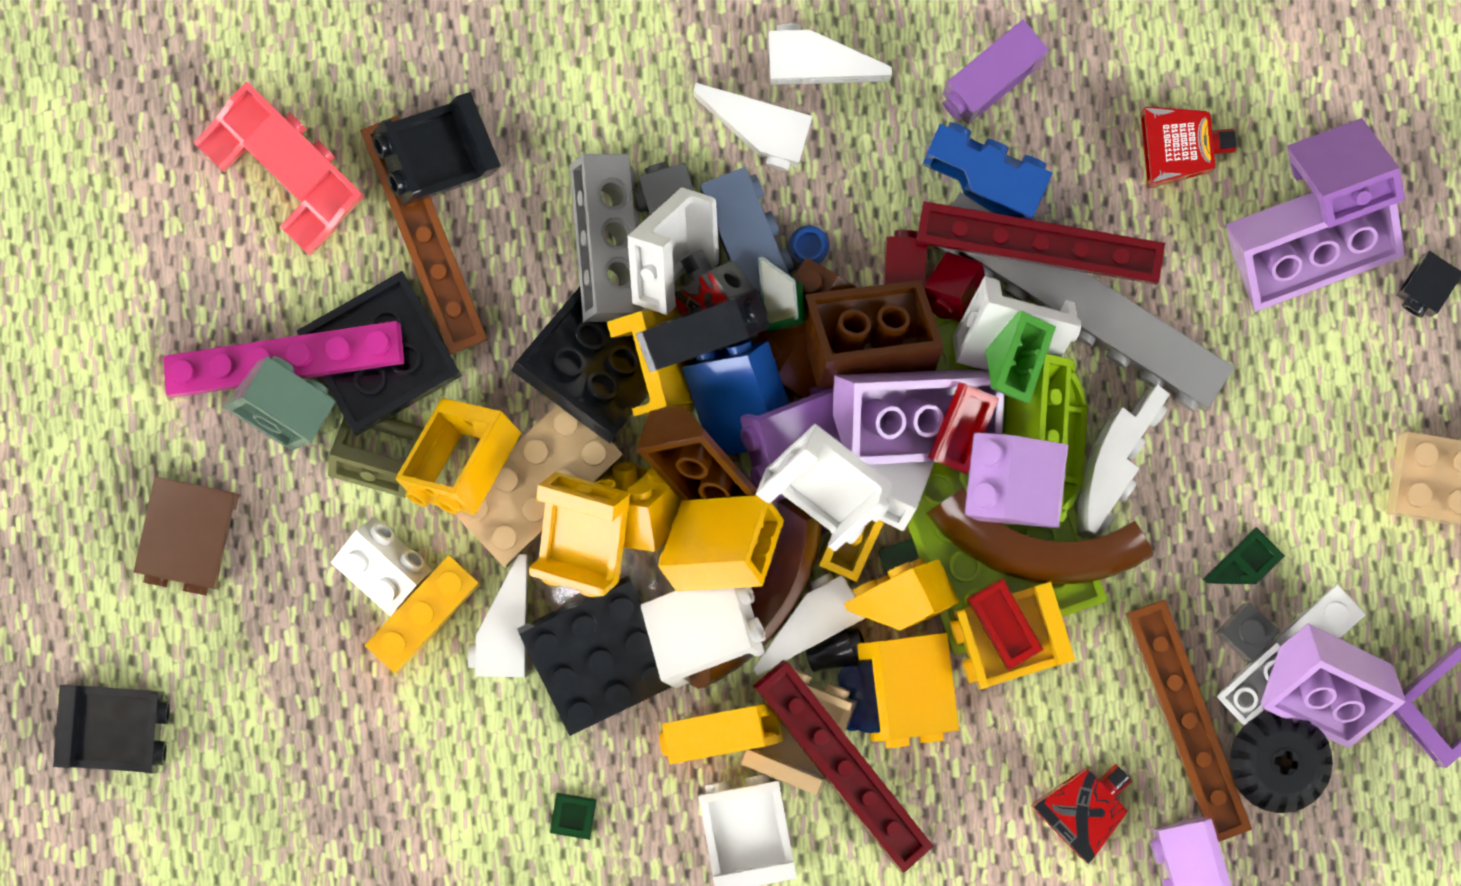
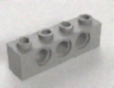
(613, 175)

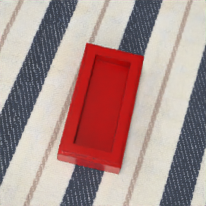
(967, 414)
(1005, 624)

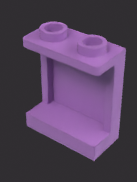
(1347, 172)
(775, 431)

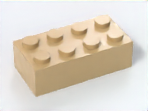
(1426, 479)
(510, 514)

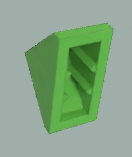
(1018, 356)

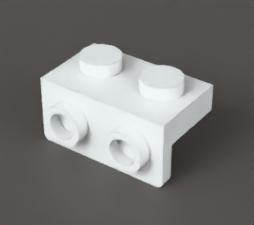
(381, 565)

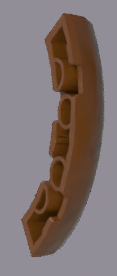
(1037, 558)
(783, 583)

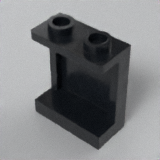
(436, 150)
(110, 728)

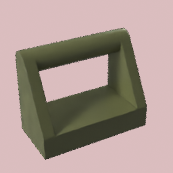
(368, 467)

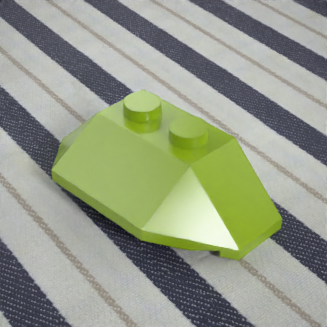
(1057, 416)

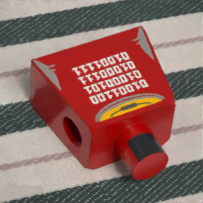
(1181, 144)

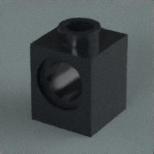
(1428, 285)

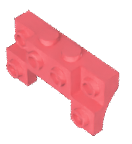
(302, 168)

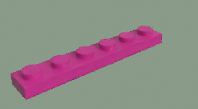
(309, 355)

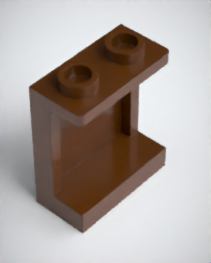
(184, 535)

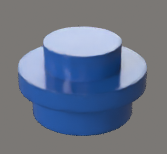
(809, 243)

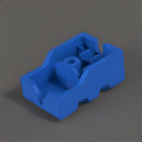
(987, 172)

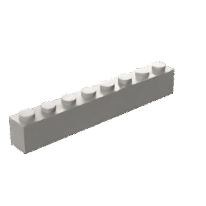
(1114, 323)

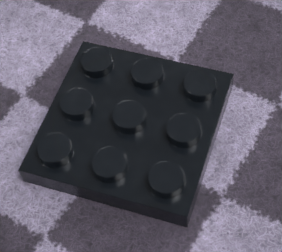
(585, 370)
(381, 392)
(594, 656)

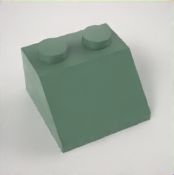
(281, 403)

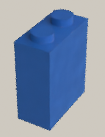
(732, 385)

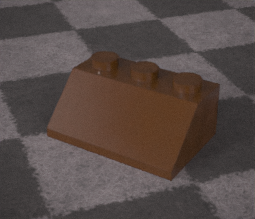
(871, 331)
(790, 344)
(690, 457)

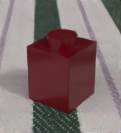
(904, 258)
(953, 285)

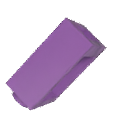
(994, 73)
(1417, 724)

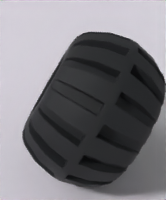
(1261, 780)

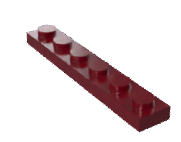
(1040, 243)
(843, 766)

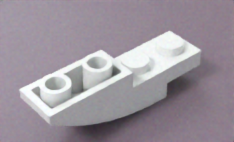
(1108, 470)
(1331, 613)

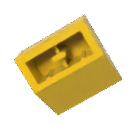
(651, 504)
(905, 595)

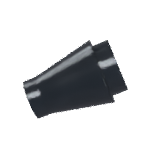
(836, 651)

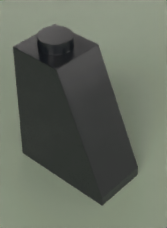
(703, 330)

